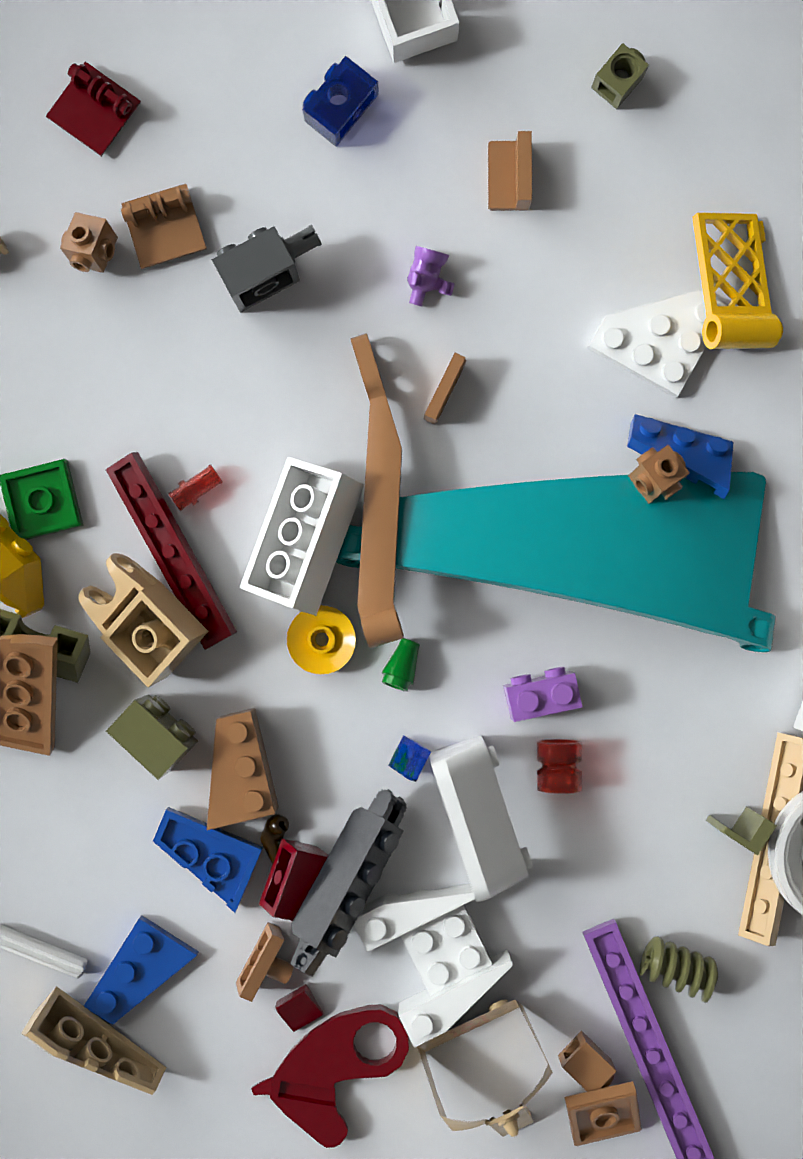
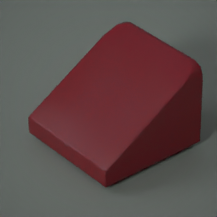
(298, 1008)

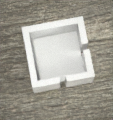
(416, 25)

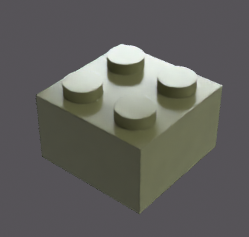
(153, 735)

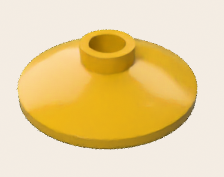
(317, 658)

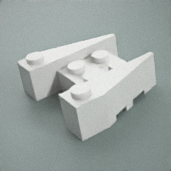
(443, 950)

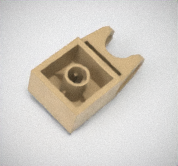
(142, 621)

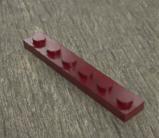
(170, 547)

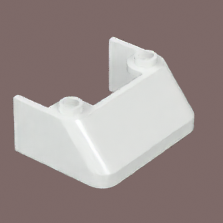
(479, 817)

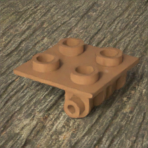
(163, 226)

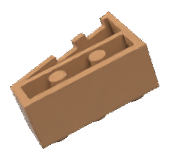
(240, 772)

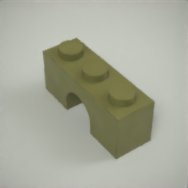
(72, 646)

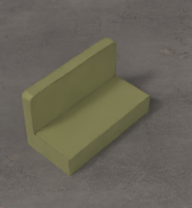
(749, 830)

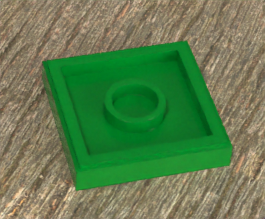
(41, 500)

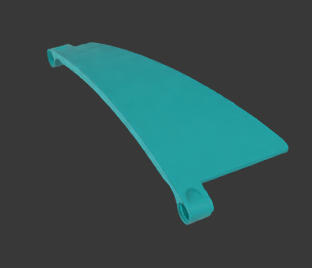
(598, 546)

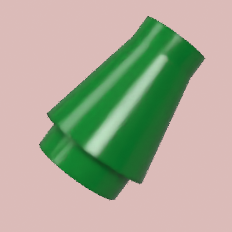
(401, 666)

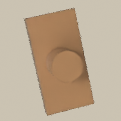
(264, 963)

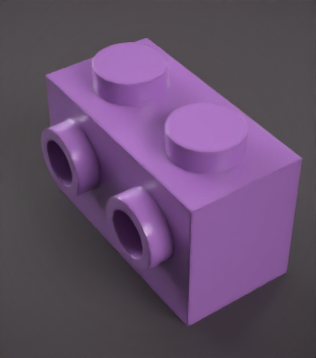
(542, 695)

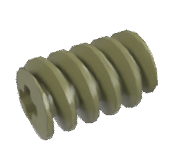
(680, 966)

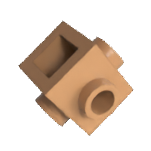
(88, 243)
(659, 473)

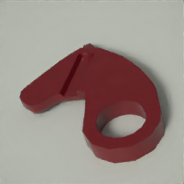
(326, 1055)

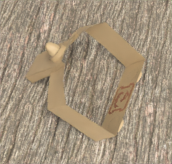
(511, 1120)

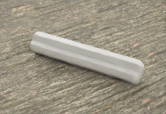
(42, 952)

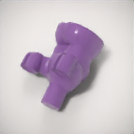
(425, 275)

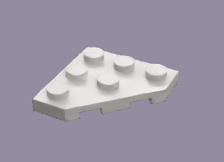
(656, 340)

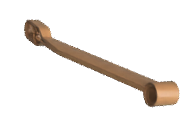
(380, 508)

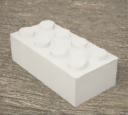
(302, 535)

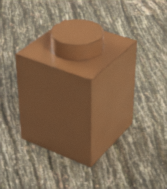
(587, 1063)

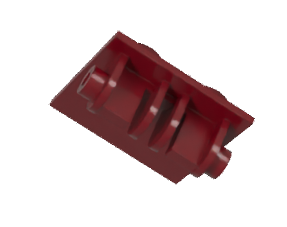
(92, 107)

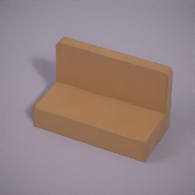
(510, 173)

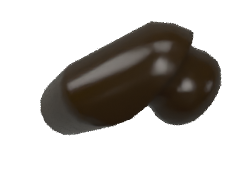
(273, 833)

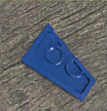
(214, 855)

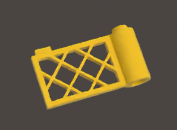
(743, 324)

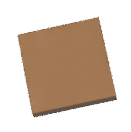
(603, 1113)

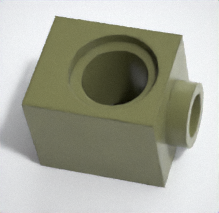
(611, 86)

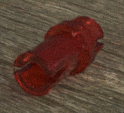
(194, 488)

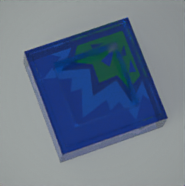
(409, 758)

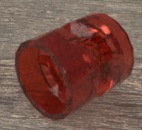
(559, 766)

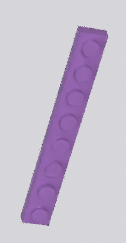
(647, 1042)

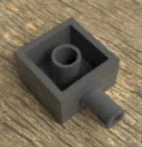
(262, 264)

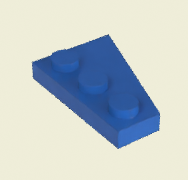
(705, 455)
(138, 969)

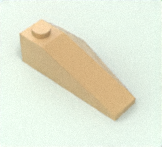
(82, 1038)

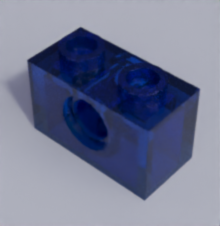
(337, 120)

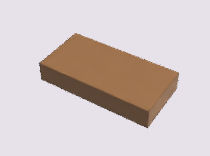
(445, 388)

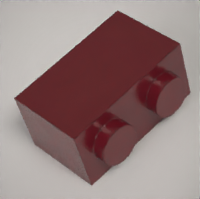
(291, 878)

